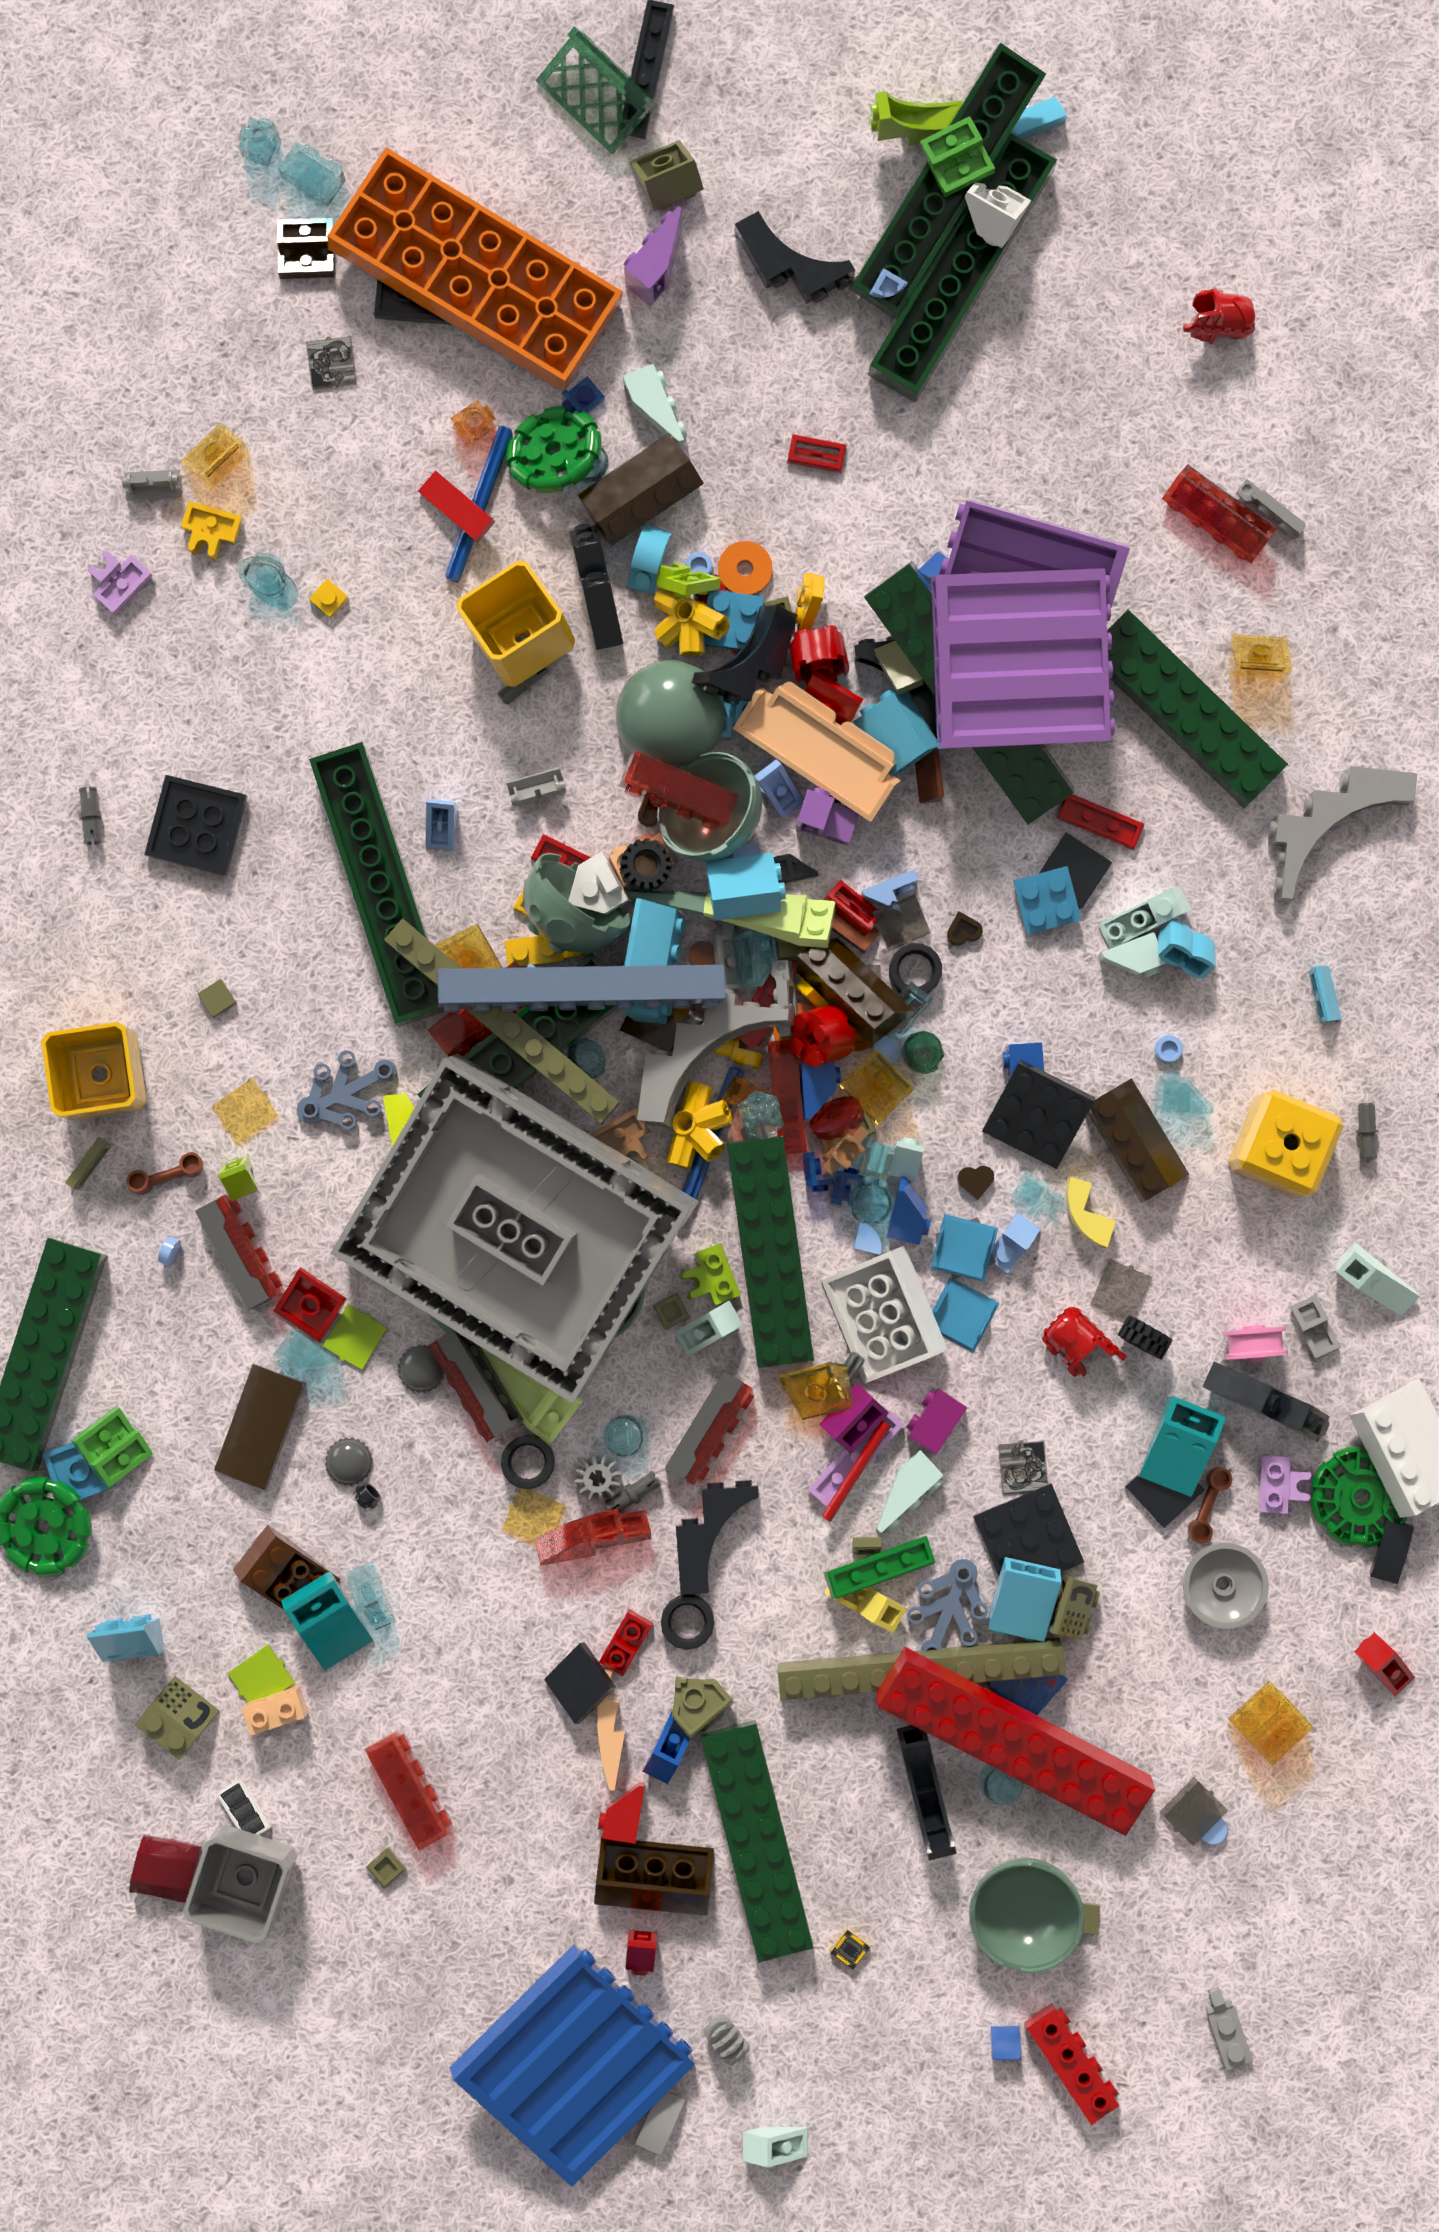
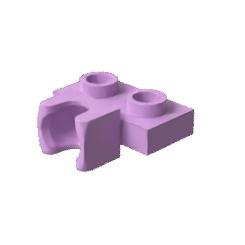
(119, 581)
(1279, 1484)

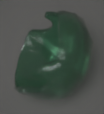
(917, 1046)

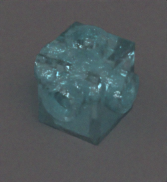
(259, 141)
(761, 1114)

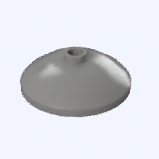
(1245, 1587)

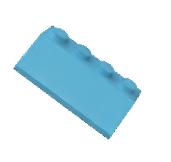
(654, 942)

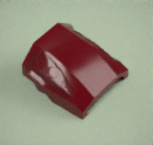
(164, 1868)

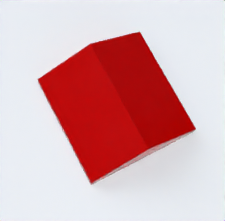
(310, 1304)

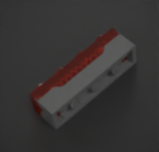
(239, 1252)
(476, 1384)
(709, 1428)

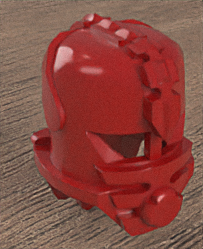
(1221, 316)
(1078, 1337)

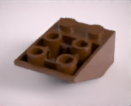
(277, 1567)

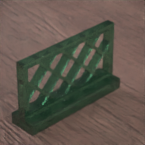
(610, 71)

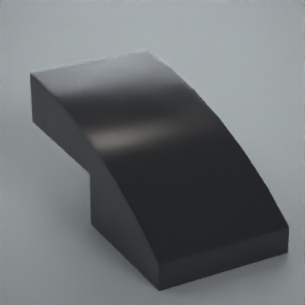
(1392, 1551)

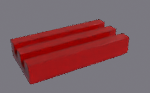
(814, 463)
(850, 910)

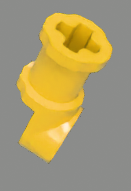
(739, 1055)

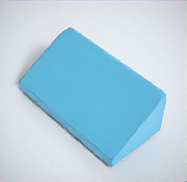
(1040, 118)
(1325, 994)

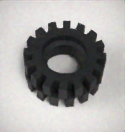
(650, 849)
(1145, 1337)

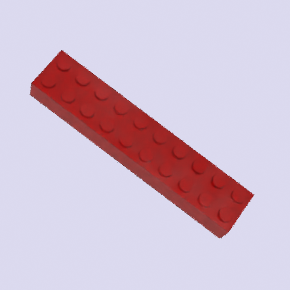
(1015, 1741)

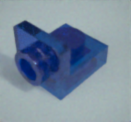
(582, 397)
(812, 1167)
(841, 1189)

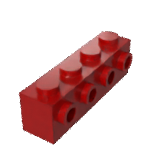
(1072, 2064)

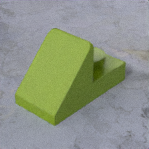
(238, 1178)

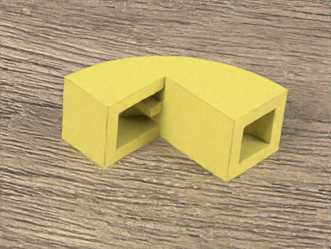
(1090, 1225)
(874, 1607)

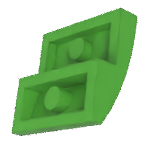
(957, 156)
(112, 1447)

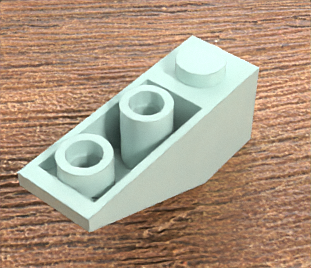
(649, 399)
(1145, 917)
(1375, 1280)
(910, 1483)

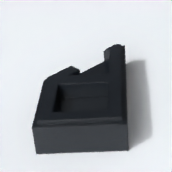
(794, 869)

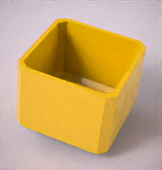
(511, 606)
(69, 1068)
(1261, 1147)

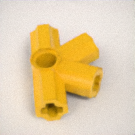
(687, 623)
(700, 1135)

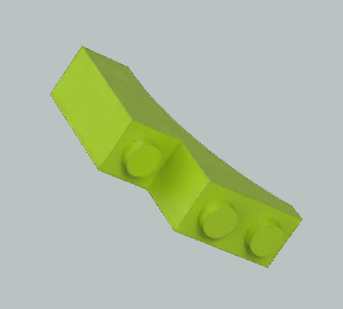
(916, 121)

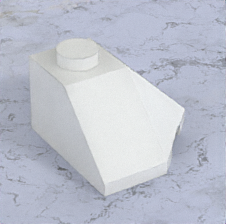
(995, 212)

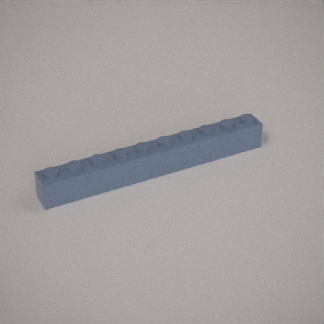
(580, 987)

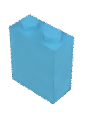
(899, 727)
(745, 886)
(1024, 1599)

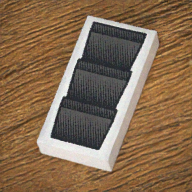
(243, 1808)

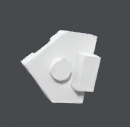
(597, 886)

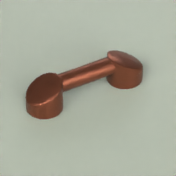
(143, 1184)
(1199, 1529)

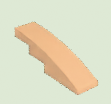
(609, 1738)

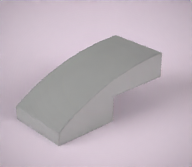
(1315, 1327)
(660, 2124)

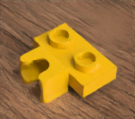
(210, 528)
(810, 599)

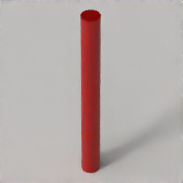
(856, 1471)

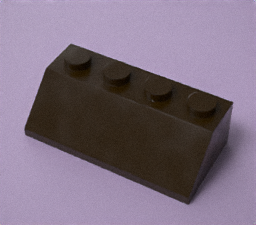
(640, 489)
(853, 987)
(1136, 1140)
(654, 1876)

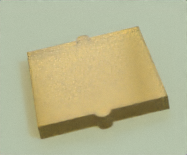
(245, 1110)
(532, 1515)

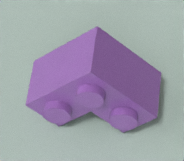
(825, 818)

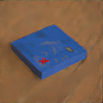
(1030, 1693)

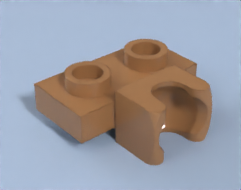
(624, 1134)
(845, 1150)

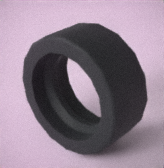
(915, 948)
(518, 1481)
(674, 1639)

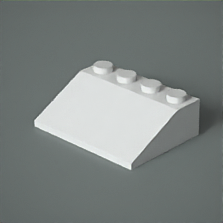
(884, 1314)
(1403, 1446)

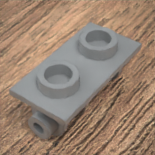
(152, 484)
(536, 786)

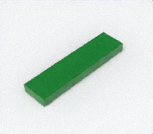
(879, 1567)

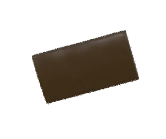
(259, 1426)

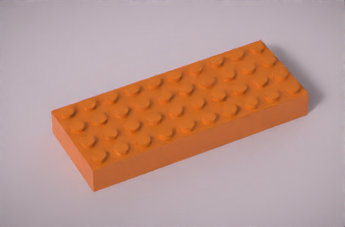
(474, 269)

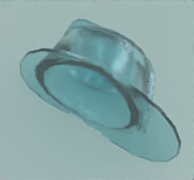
(268, 580)

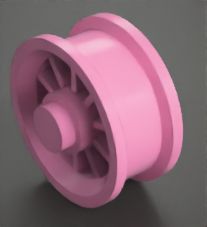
(1255, 1343)

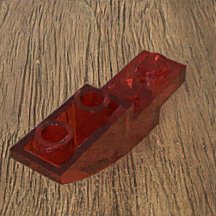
(787, 1089)
(592, 1532)

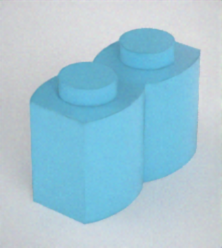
(1186, 949)

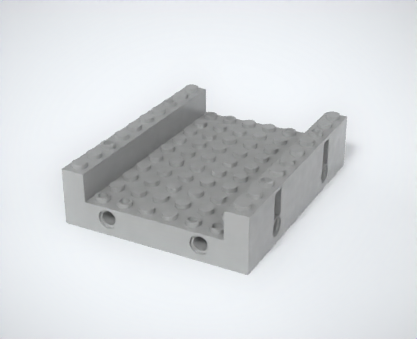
(513, 1226)

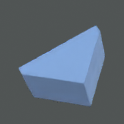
(440, 824)

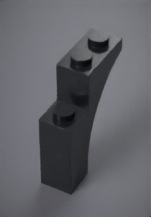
(777, 262)
(596, 586)
(759, 658)
(921, 695)
(1267, 1401)
(697, 1539)
(926, 1792)

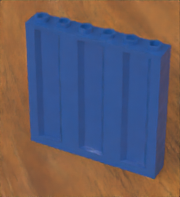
(573, 2064)

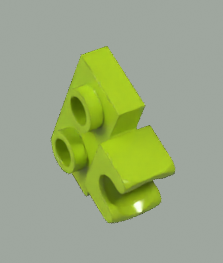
(685, 583)
(712, 1276)

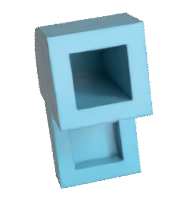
(647, 558)

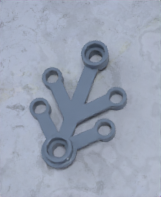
(342, 1093)
(950, 1604)

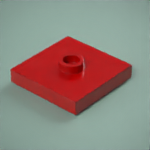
(835, 697)

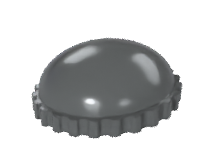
(420, 1370)
(349, 1461)

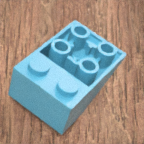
(127, 1639)

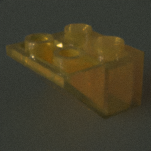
(1270, 1723)

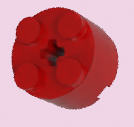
(819, 651)
(822, 1035)

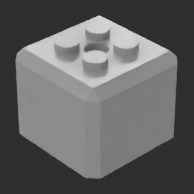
(224, 1901)

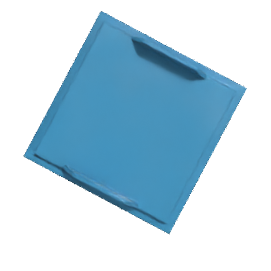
(964, 1248)
(963, 1314)

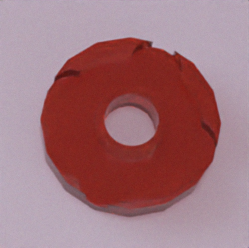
(836, 1117)

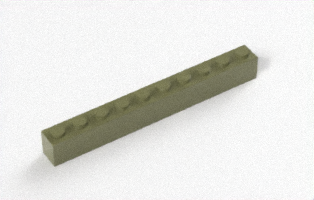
(510, 1029)
(973, 1662)

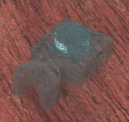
(1033, 1192)

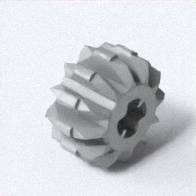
(606, 1473)
(726, 2039)

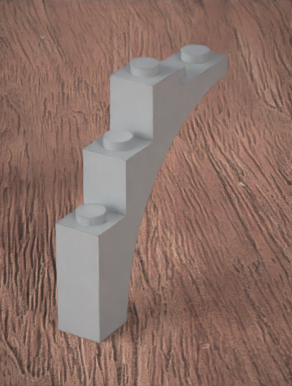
(1298, 834)
(667, 1075)

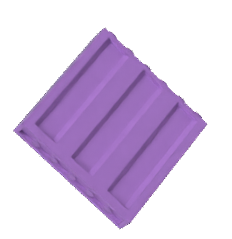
(1008, 541)
(1022, 658)

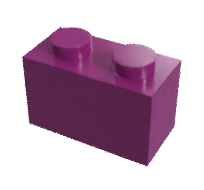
(936, 1420)
(854, 1424)

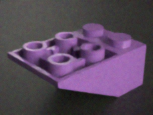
(651, 268)

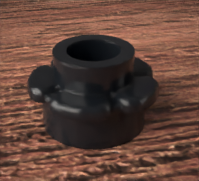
(367, 1496)

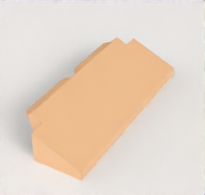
(828, 754)

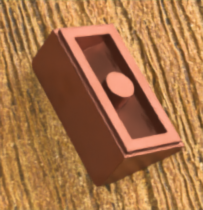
(929, 778)
(852, 934)

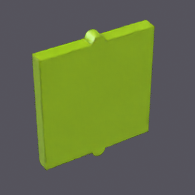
(355, 1337)
(261, 1675)

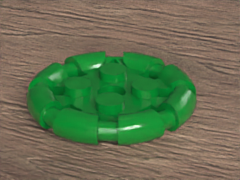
(543, 439)
(1343, 1499)
(29, 1535)

